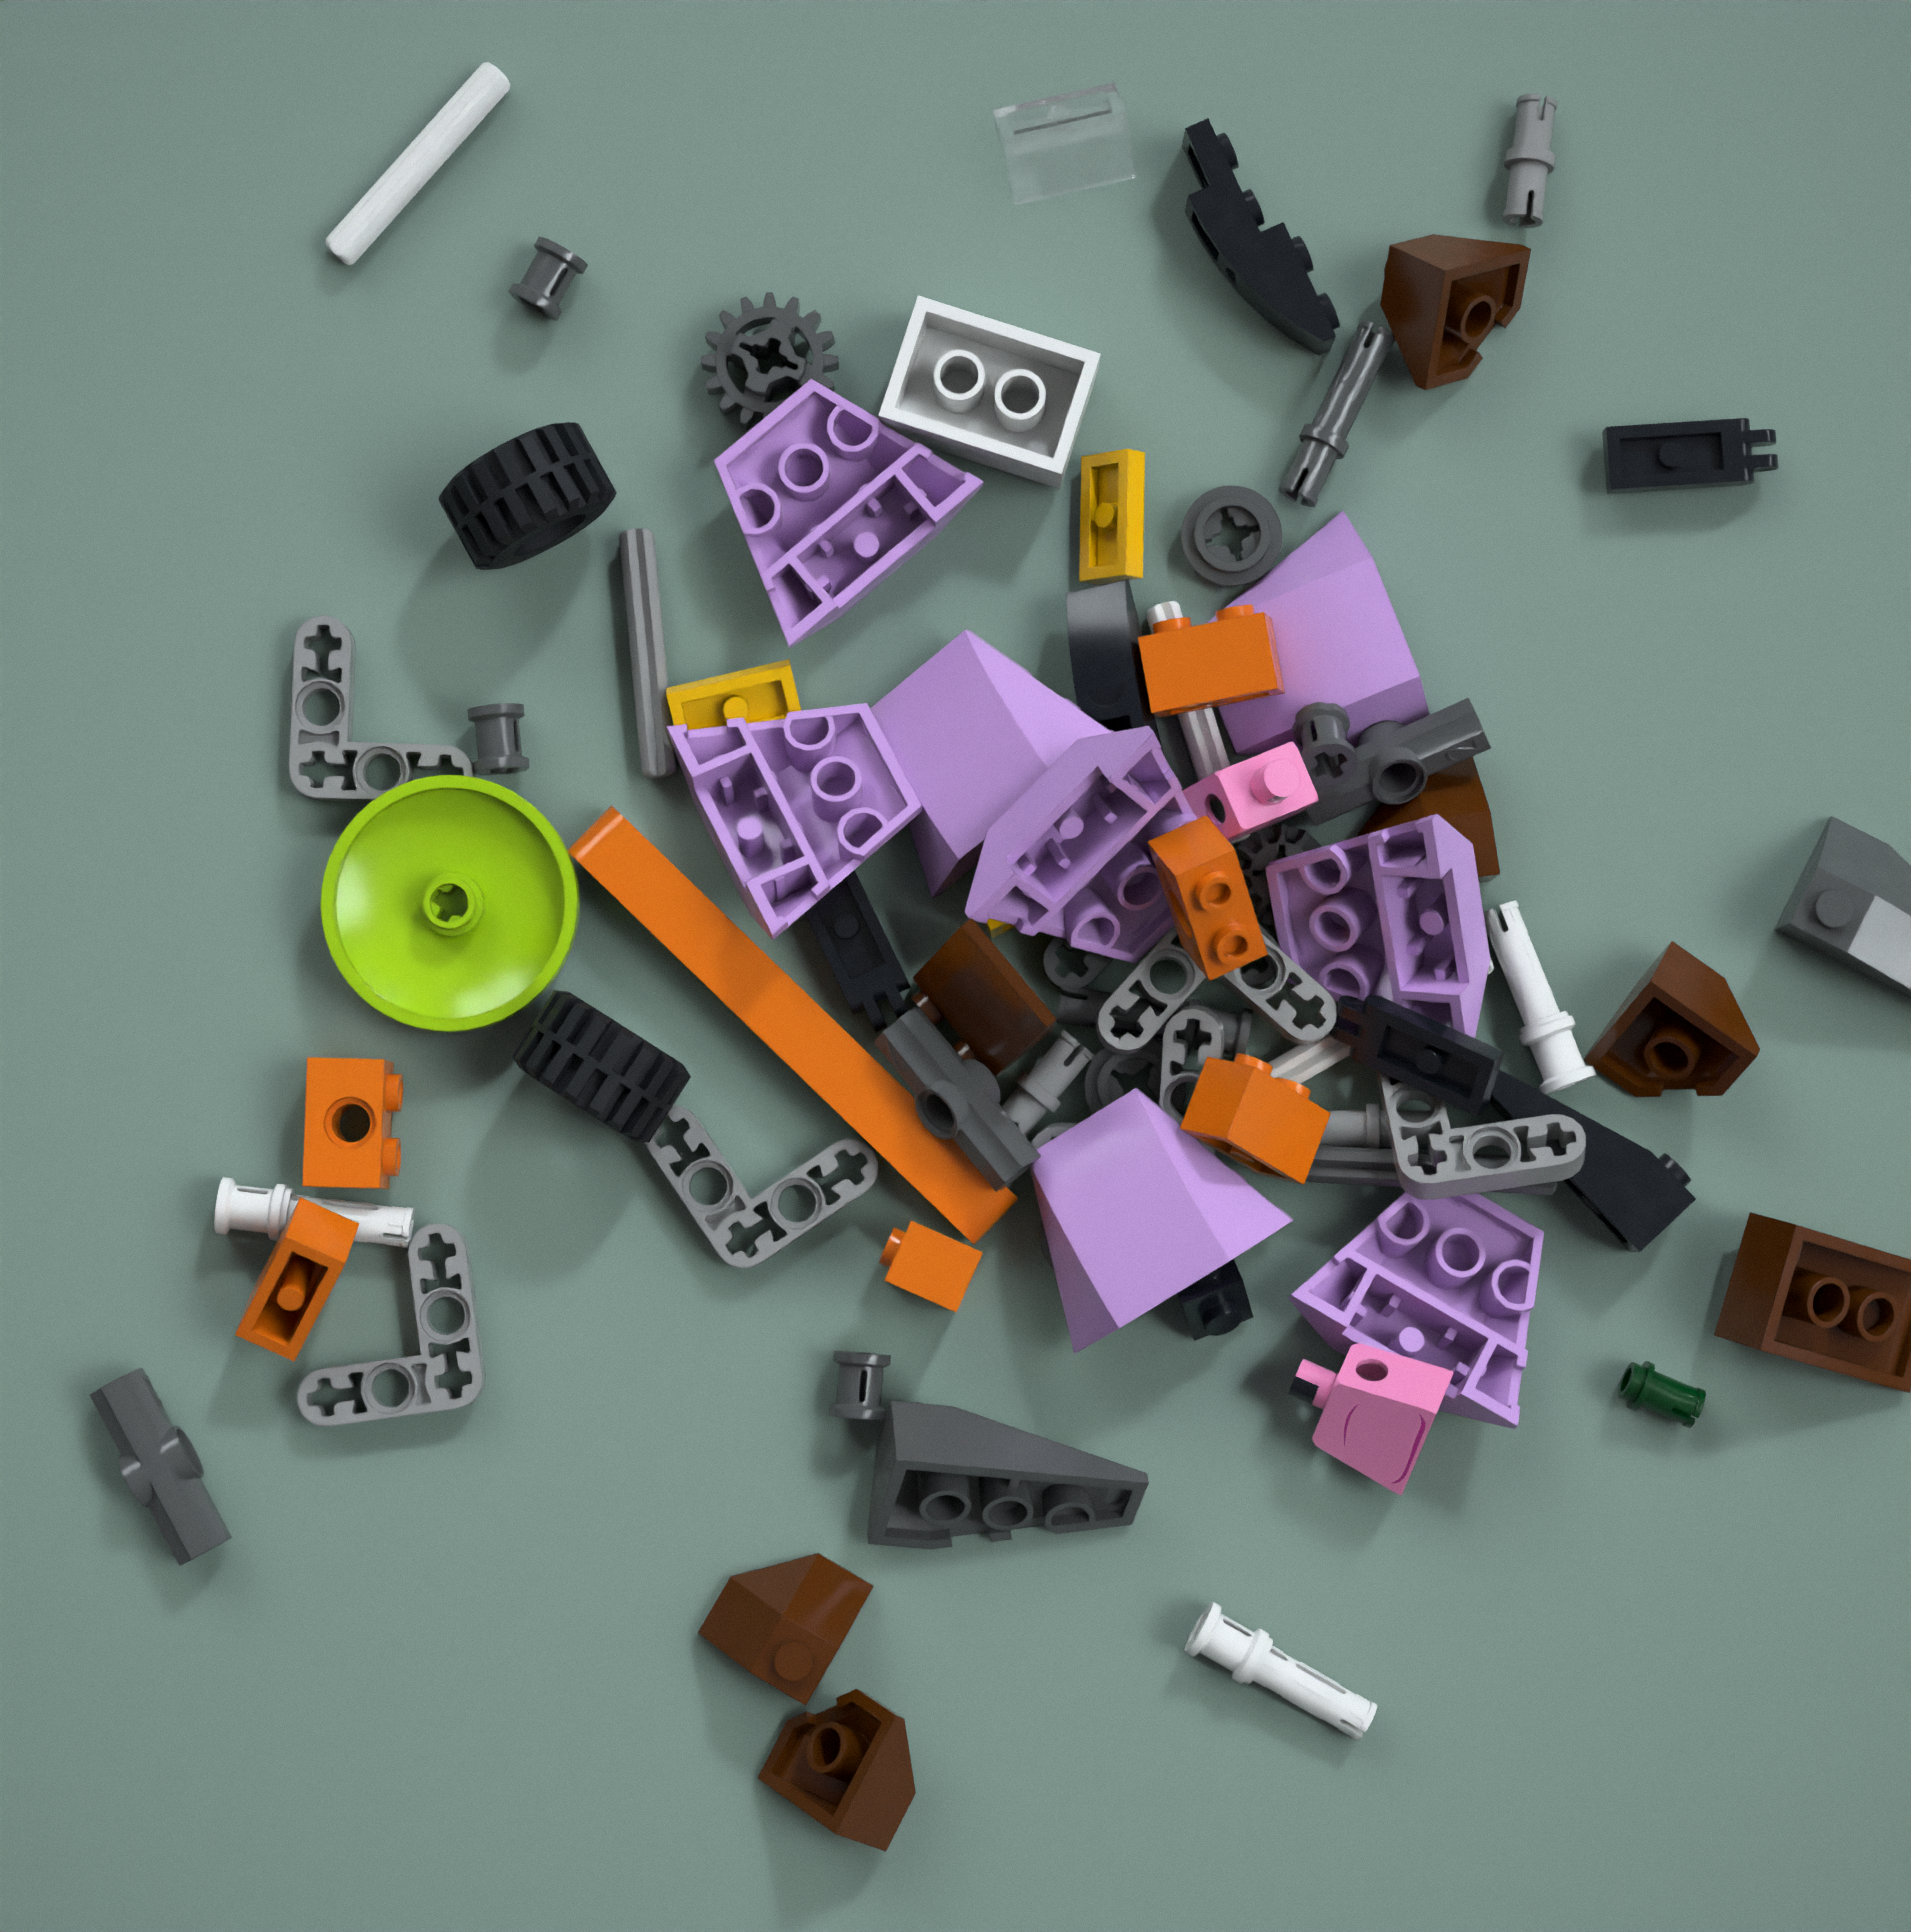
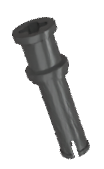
(1082, 1006)

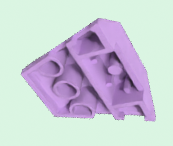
(834, 504)
(1332, 643)
(971, 743)
(795, 802)
(1077, 849)
(1389, 919)
(1139, 1214)
(1440, 1287)

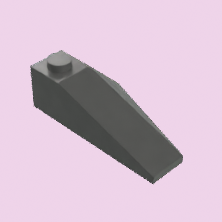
(1854, 905)
(966, 1475)

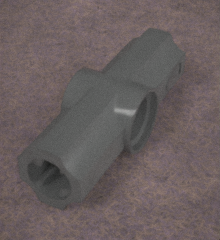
(1399, 758)
(957, 1099)
(160, 1466)

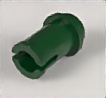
(1660, 1394)

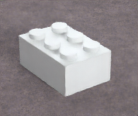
(989, 391)

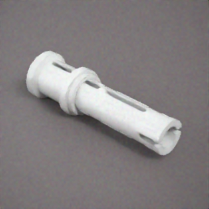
(1545, 1028)
(270, 1210)
(1255, 1659)

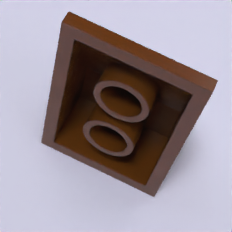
(981, 1000)
(1820, 1302)

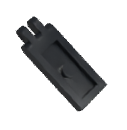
(1684, 455)
(858, 950)
(1418, 1051)

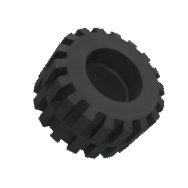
(527, 495)
(601, 1066)

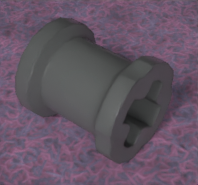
(548, 278)
(498, 739)
(1328, 741)
(867, 1402)

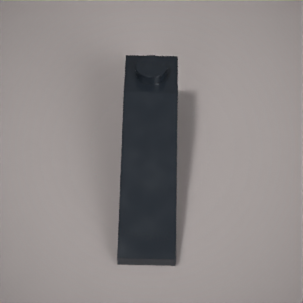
(1619, 1179)

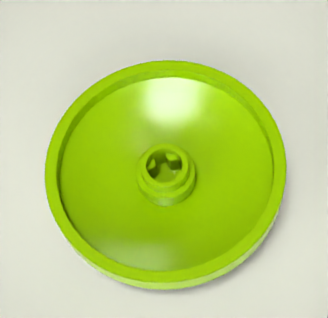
(450, 903)

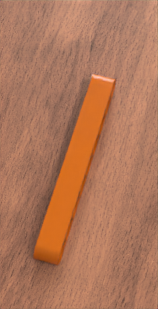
(788, 1021)

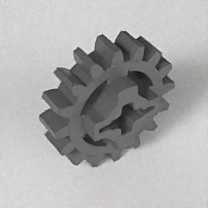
(745, 350)

